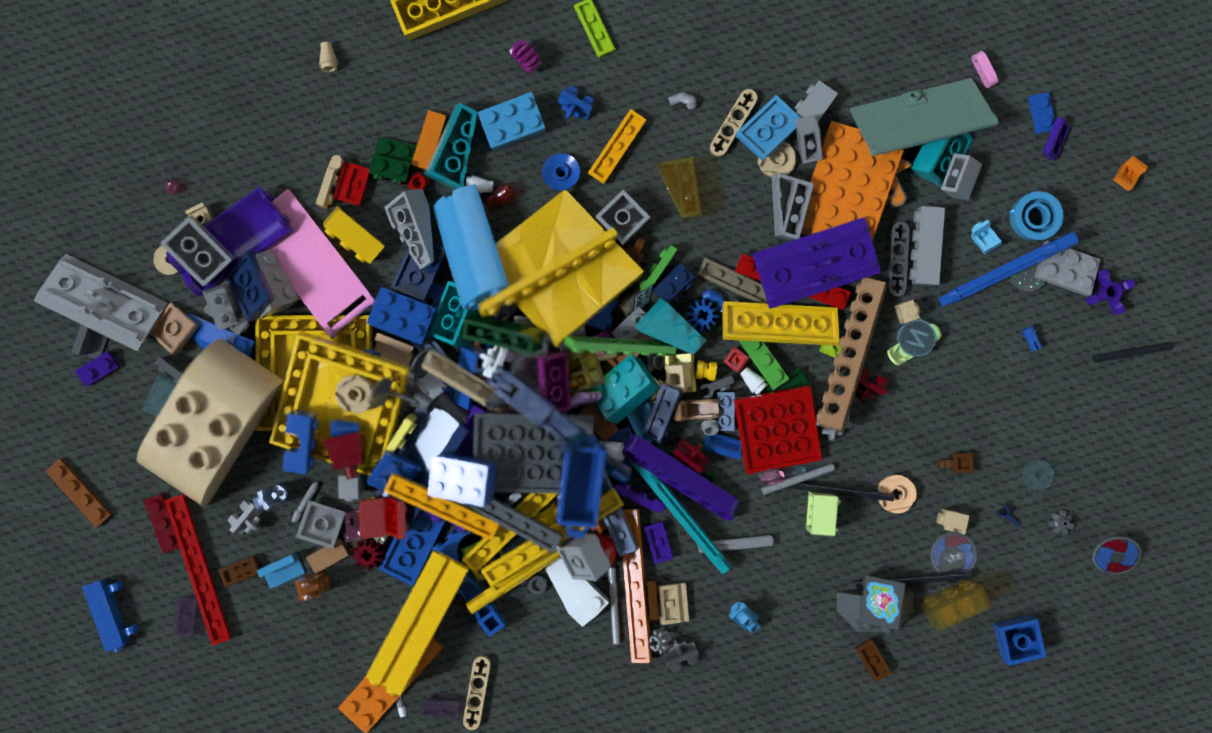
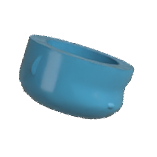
(1051, 216)

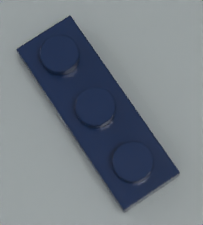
(662, 413)

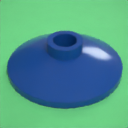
(557, 164)

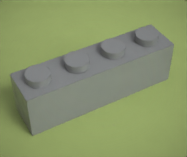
(928, 246)

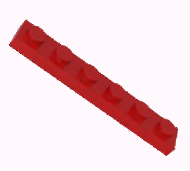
(835, 297)

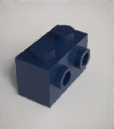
(673, 283)

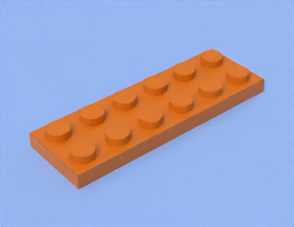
(370, 702)

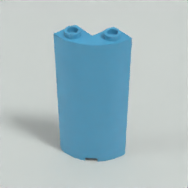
(469, 246)

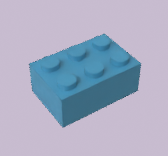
(512, 122)

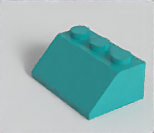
(936, 157)

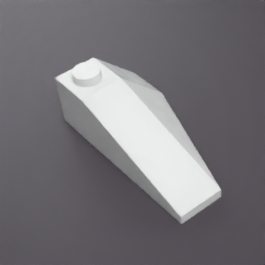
(579, 597)

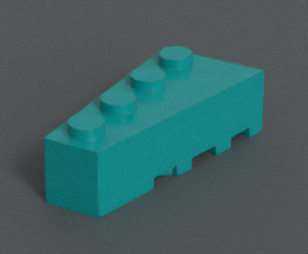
(451, 154)

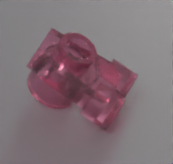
(352, 531)

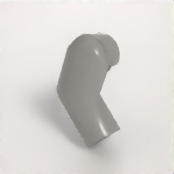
(683, 97)

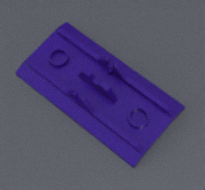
(816, 262)

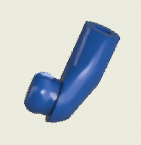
(619, 476)

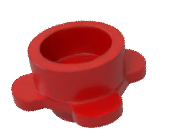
(418, 178)

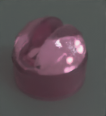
(172, 187)

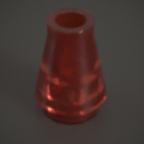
(501, 195)

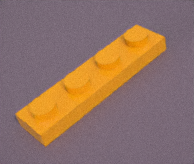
(617, 146)

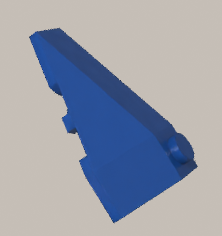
(208, 333)

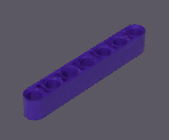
(680, 477)

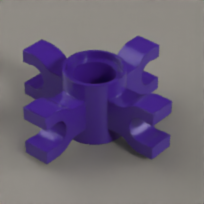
(1114, 302)

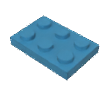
(768, 128)

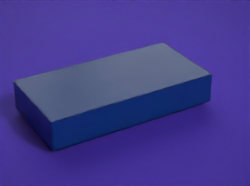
(723, 445)

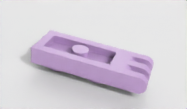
(583, 398)

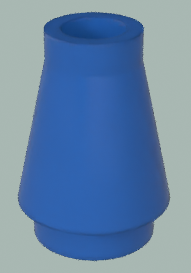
(343, 427)

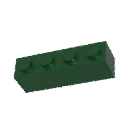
(503, 334)

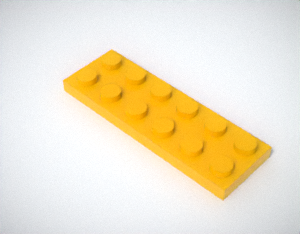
(780, 324)

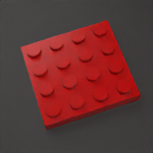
(777, 429)

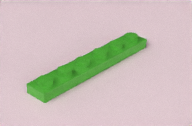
(616, 345)

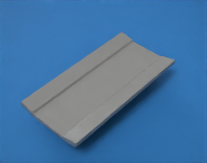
(100, 302)

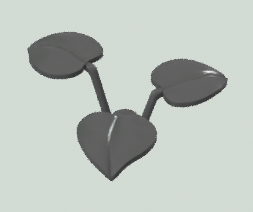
(420, 400)

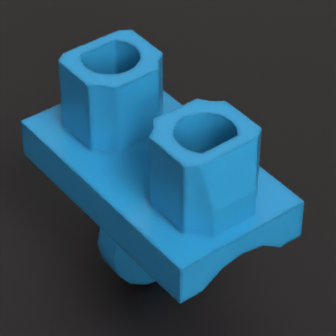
(744, 617)

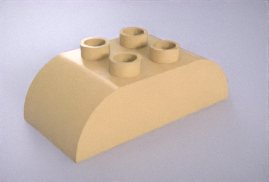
(208, 420)

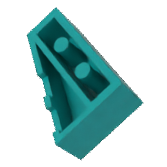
(668, 326)

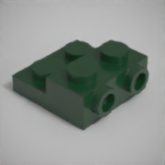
(392, 161)

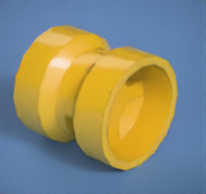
(706, 370)

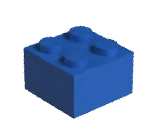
(1019, 640)

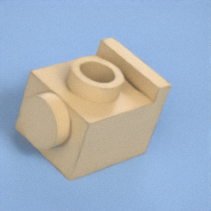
(201, 210)
(907, 311)
(679, 375)
(953, 520)

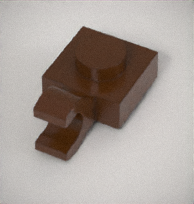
(634, 252)
(959, 463)

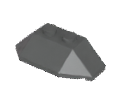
(849, 608)

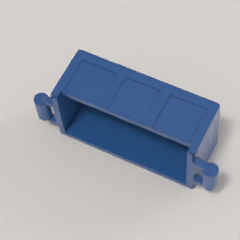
(581, 487)

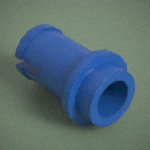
(1031, 337)

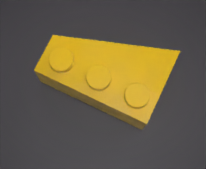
(352, 235)

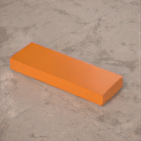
(428, 139)

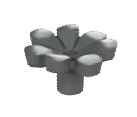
(1061, 522)

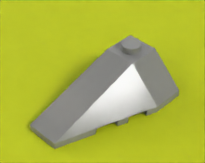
(411, 217)

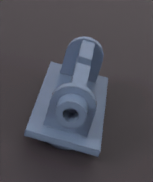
(726, 411)

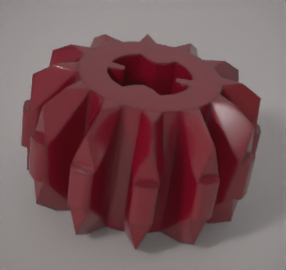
(363, 559)

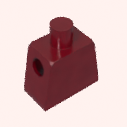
(347, 452)

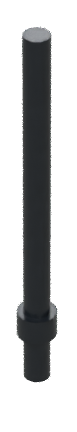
(873, 495)
(951, 577)

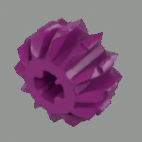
(525, 56)

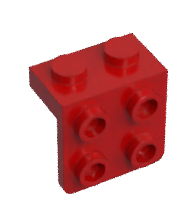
(383, 517)

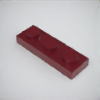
(161, 523)

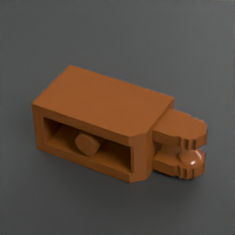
(312, 586)

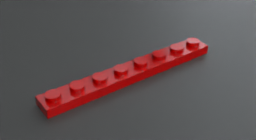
(198, 569)

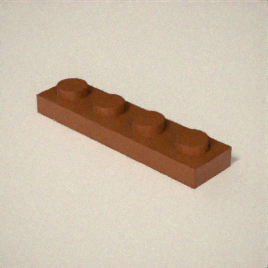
(78, 492)

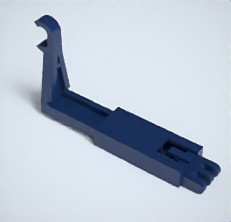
(538, 409)

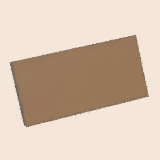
(326, 556)

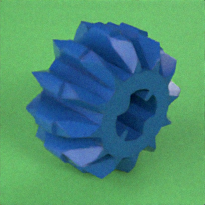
(701, 322)

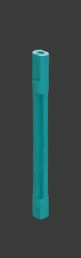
(685, 519)

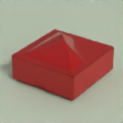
(736, 360)

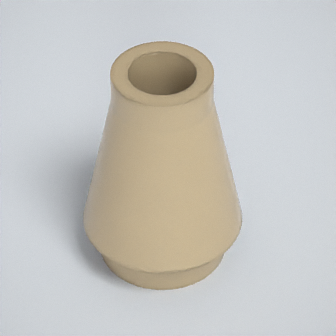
(328, 60)

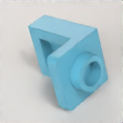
(985, 237)

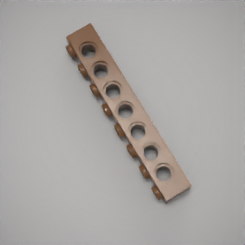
(837, 421)

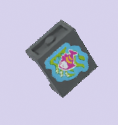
(881, 604)

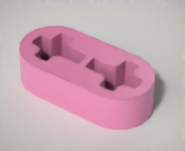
(984, 69)

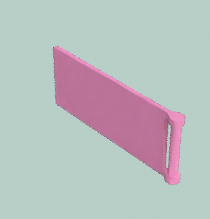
(317, 268)

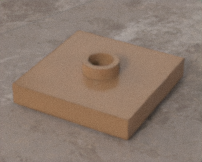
(173, 328)

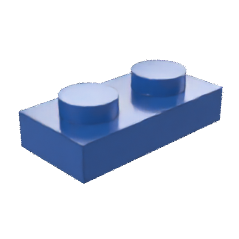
(1041, 112)

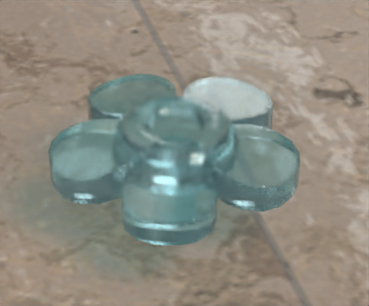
(794, 471)

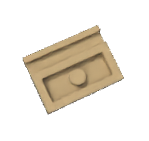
(673, 603)

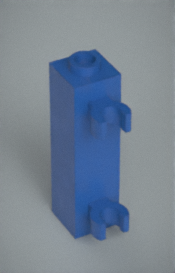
(107, 615)

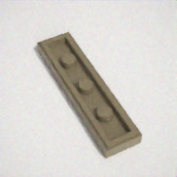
(732, 281)

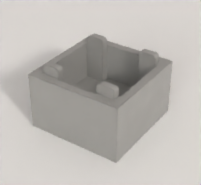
(584, 557)

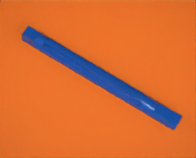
(1009, 269)

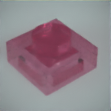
(771, 476)

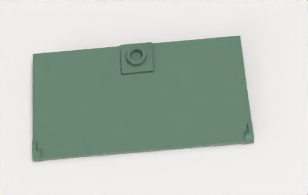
(923, 116)

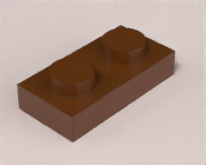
(653, 606)
(873, 660)

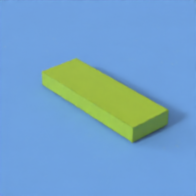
(594, 28)

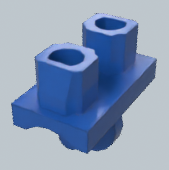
(575, 106)

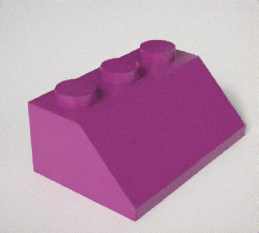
(554, 378)

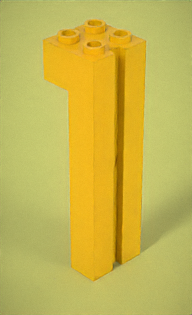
(417, 623)

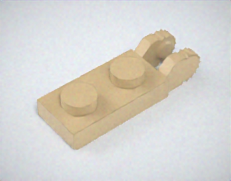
(329, 182)

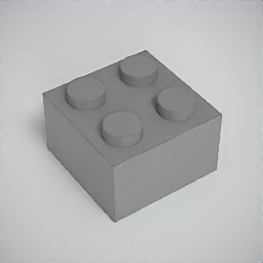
(624, 216)

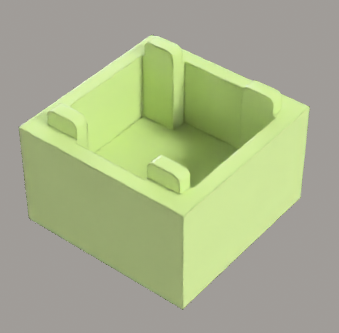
(822, 513)

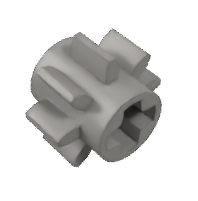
(660, 641)

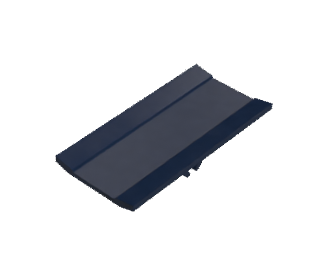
(433, 435)

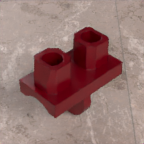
(877, 386)
(691, 455)

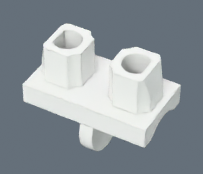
(494, 358)

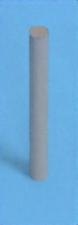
(797, 479)
(614, 605)

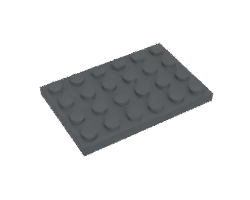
(523, 452)

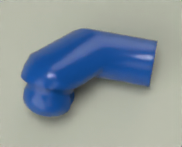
(714, 296)

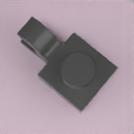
(722, 384)

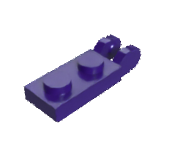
(640, 497)

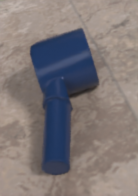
(1007, 515)

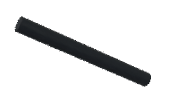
(1131, 352)

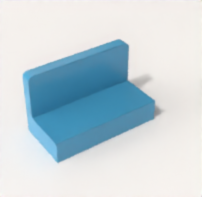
(640, 417)
(282, 570)

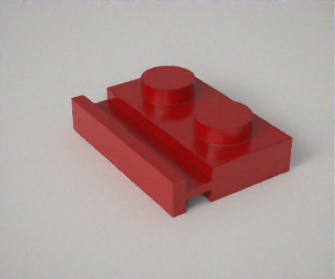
(351, 183)

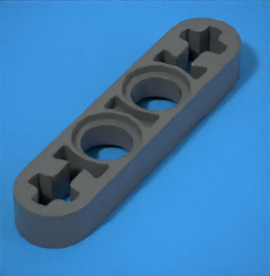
(898, 259)

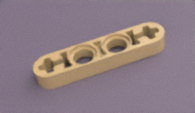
(732, 122)
(474, 691)

